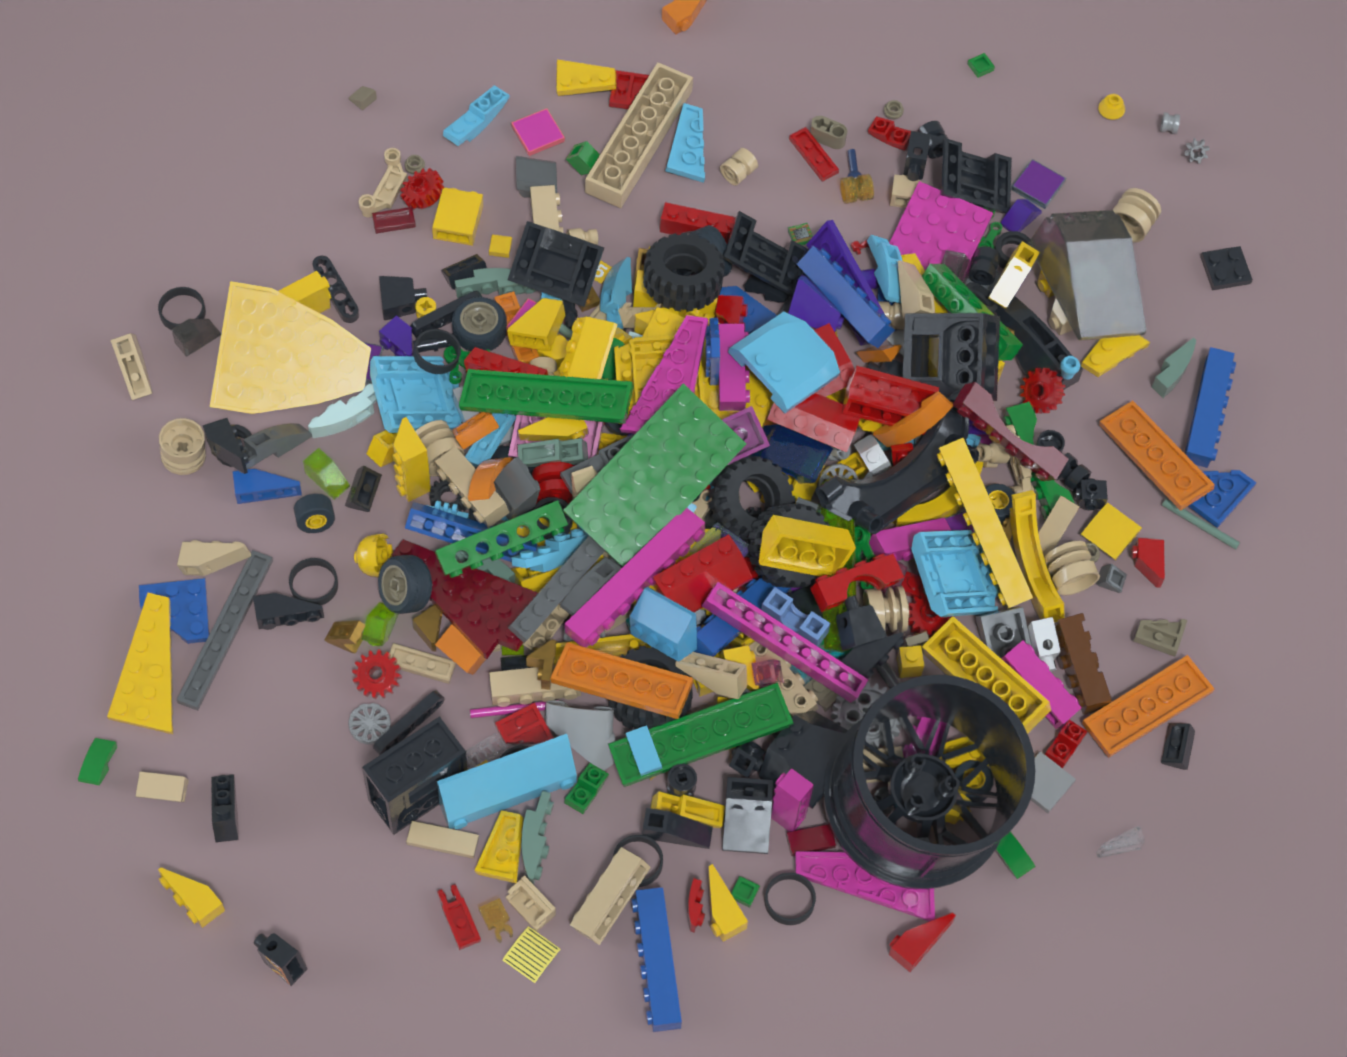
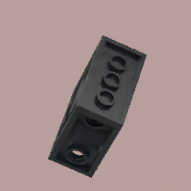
(965, 350)
(405, 777)

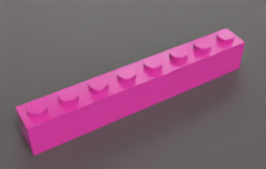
(629, 582)
(784, 642)

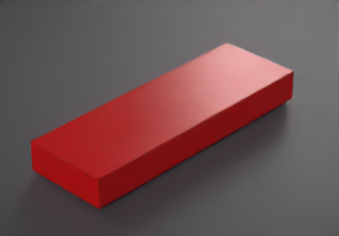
(814, 154)

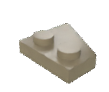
(1161, 635)

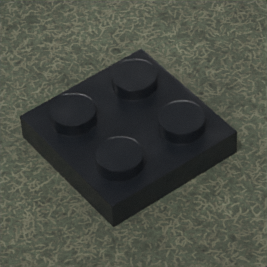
(1226, 268)

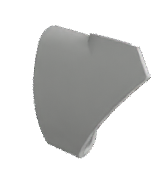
(587, 730)

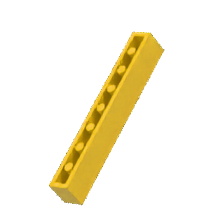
(985, 522)

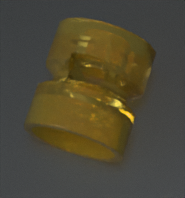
(857, 188)

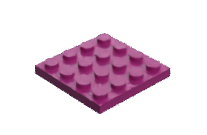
(939, 224)

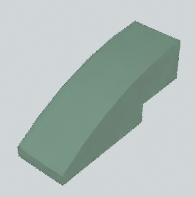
(1173, 369)
(554, 450)

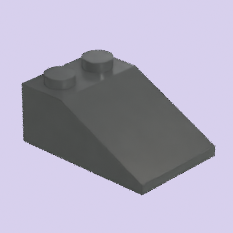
(1003, 629)

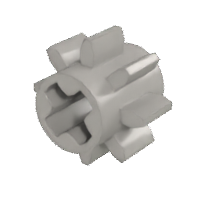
(1196, 145)

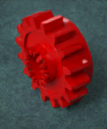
(422, 189)
(1052, 389)
(919, 621)
(369, 666)

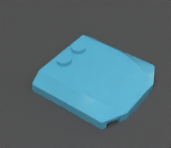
(787, 359)
(412, 393)
(954, 573)

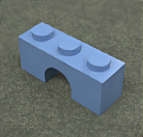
(783, 610)

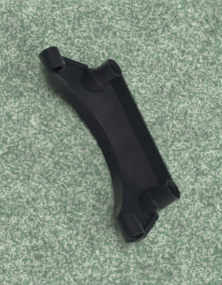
(887, 496)

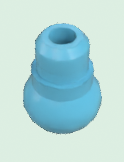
(1069, 367)

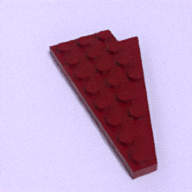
(474, 601)

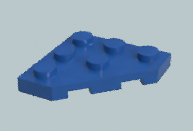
(757, 313)
(712, 351)
(1227, 494)
(187, 607)

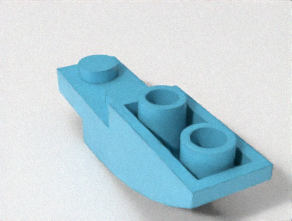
(478, 117)
(887, 271)
(615, 289)
(553, 554)

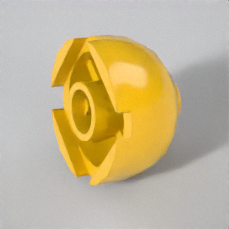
(372, 554)

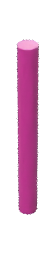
(494, 711)

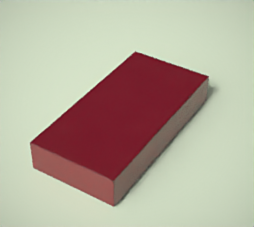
(393, 220)
(811, 839)

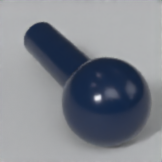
(853, 163)

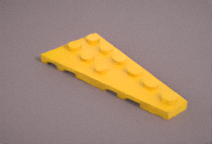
(146, 678)

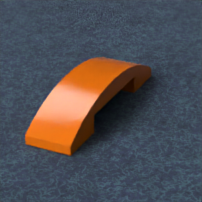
(511, 307)
(915, 424)
(483, 479)

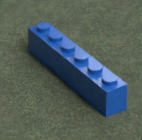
(846, 297)
(1209, 407)
(454, 528)
(718, 633)
(657, 960)

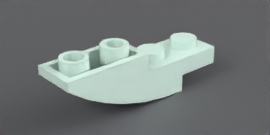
(341, 417)

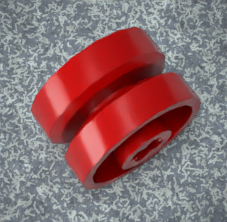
(550, 481)

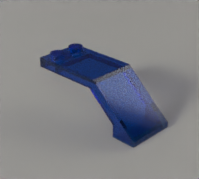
(794, 453)

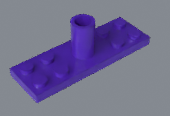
(833, 242)

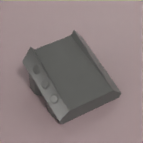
(534, 172)

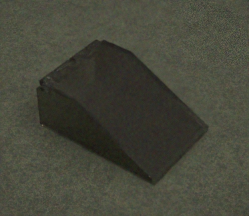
(1092, 272)

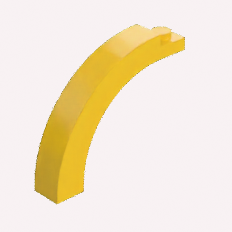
(940, 507)
(1030, 557)

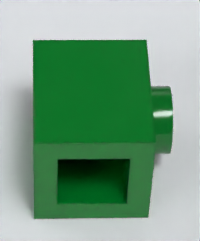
(583, 157)

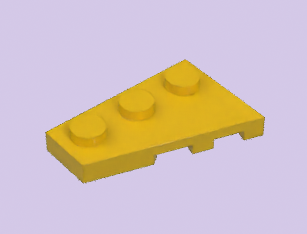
(583, 78)
(1111, 351)
(502, 849)

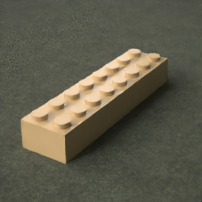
(638, 135)

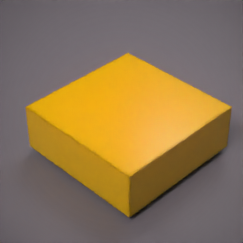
(500, 246)

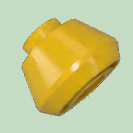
(1112, 107)

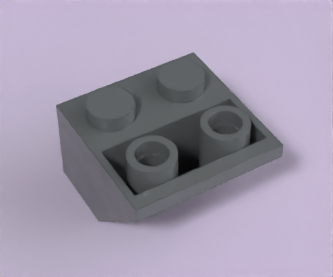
(517, 488)

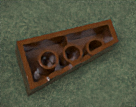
(1081, 664)

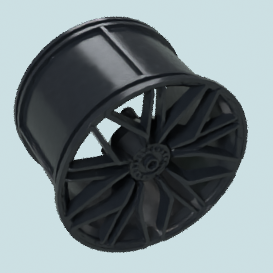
(926, 786)

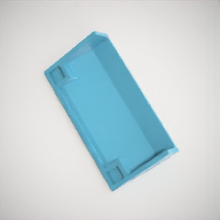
(507, 782)

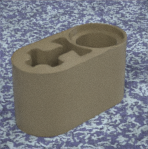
(827, 132)

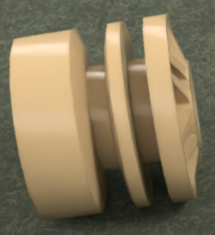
(1138, 212)
(437, 440)
(182, 446)
(1071, 568)
(889, 609)

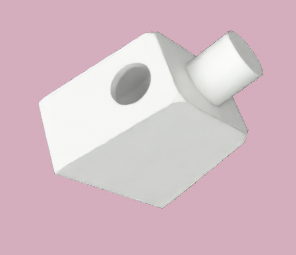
(1044, 641)

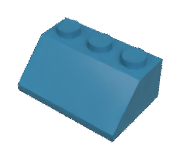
(664, 625)

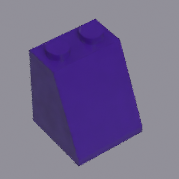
(813, 306)

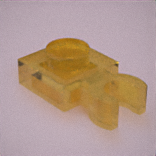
(496, 917)

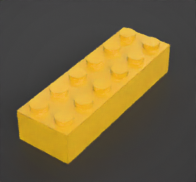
(965, 656)

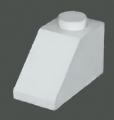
(873, 455)

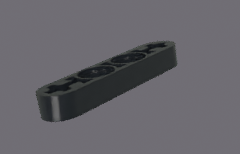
(338, 287)
(440, 316)
(409, 722)

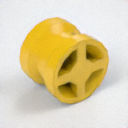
(422, 303)

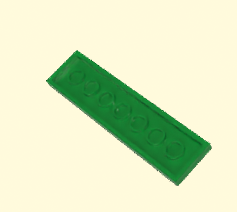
(546, 396)
(708, 732)

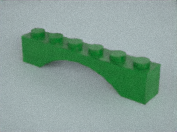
(1024, 422)

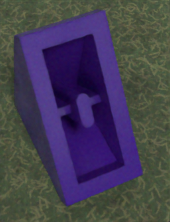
(1020, 215)

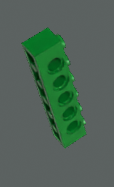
(960, 299)
(550, 512)

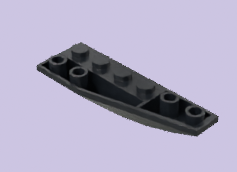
(1040, 345)

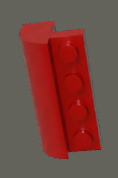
(883, 396)

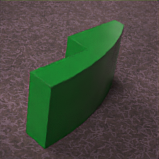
(96, 761)
(587, 788)
(1014, 856)

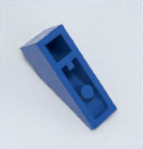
(262, 486)

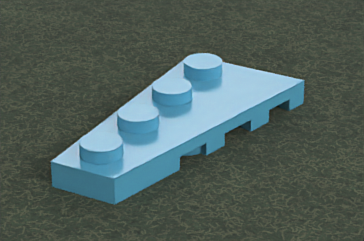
(688, 144)

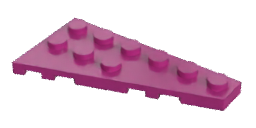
(678, 366)
(843, 874)

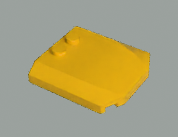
(638, 361)

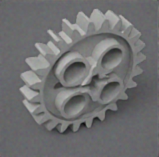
(844, 709)

